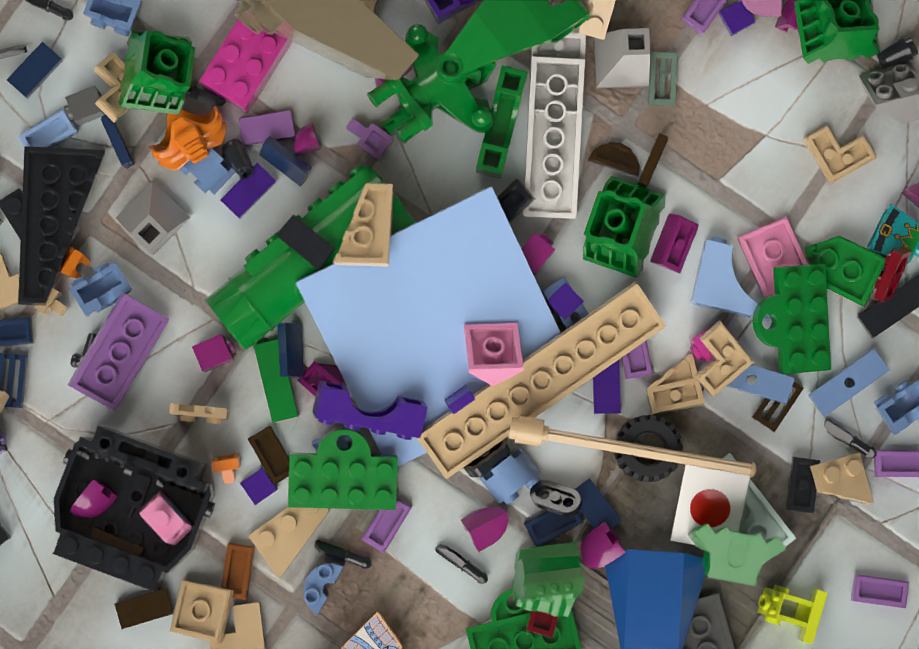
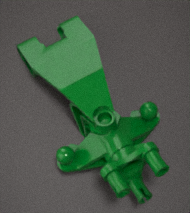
(445, 79)

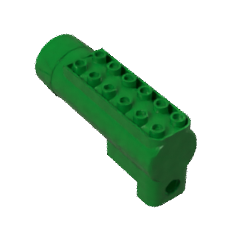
(266, 287)

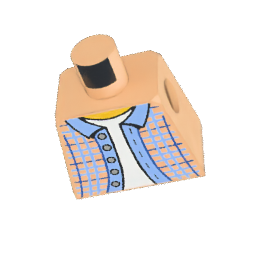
(374, 635)

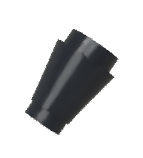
(898, 52)
(238, 158)

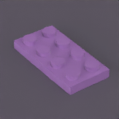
(118, 351)

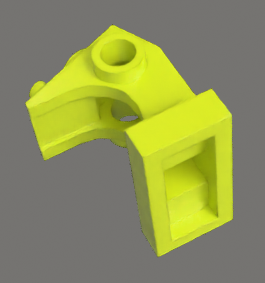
(806, 614)

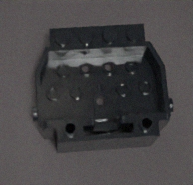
(124, 476)

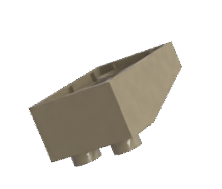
(334, 29)

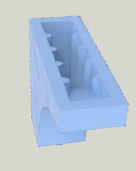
(716, 282)

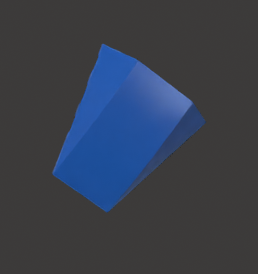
(654, 597)

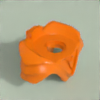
(189, 138)

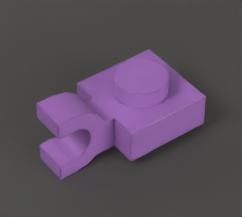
(372, 140)

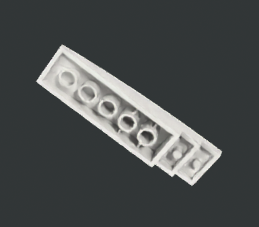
(555, 126)

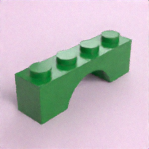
(504, 112)

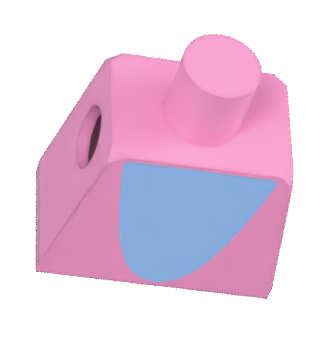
(166, 519)

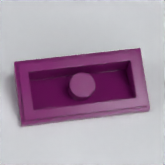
(674, 243)

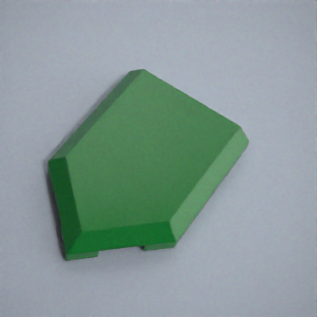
(849, 267)

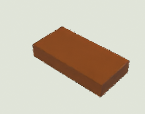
(238, 569)

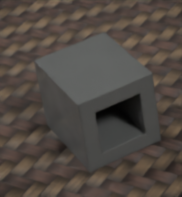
(82, 106)

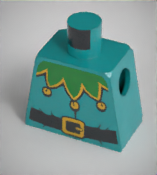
(894, 231)

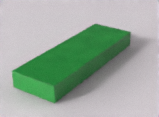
(276, 388)

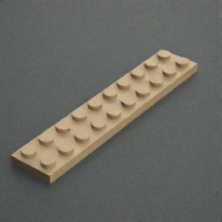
(545, 379)

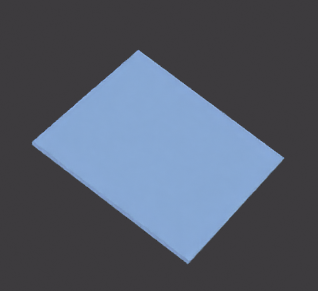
(404, 322)

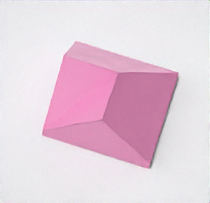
(493, 351)

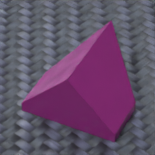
(320, 372)

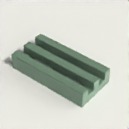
(673, 71)

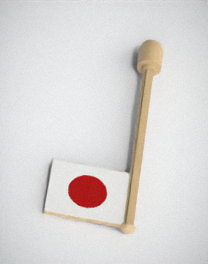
(710, 488)

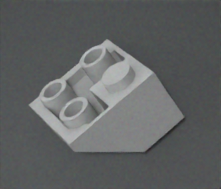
(623, 59)
(894, 91)
(152, 218)

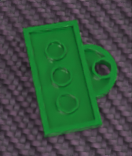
(797, 319)
(342, 476)
(509, 631)

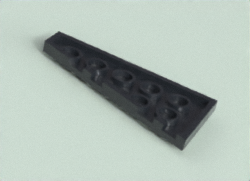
(52, 202)

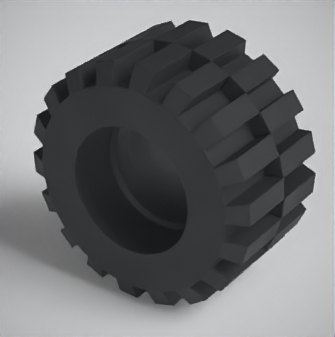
(669, 438)

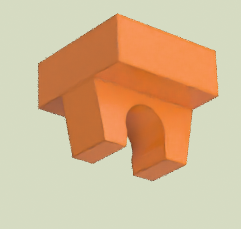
(70, 262)
(226, 465)

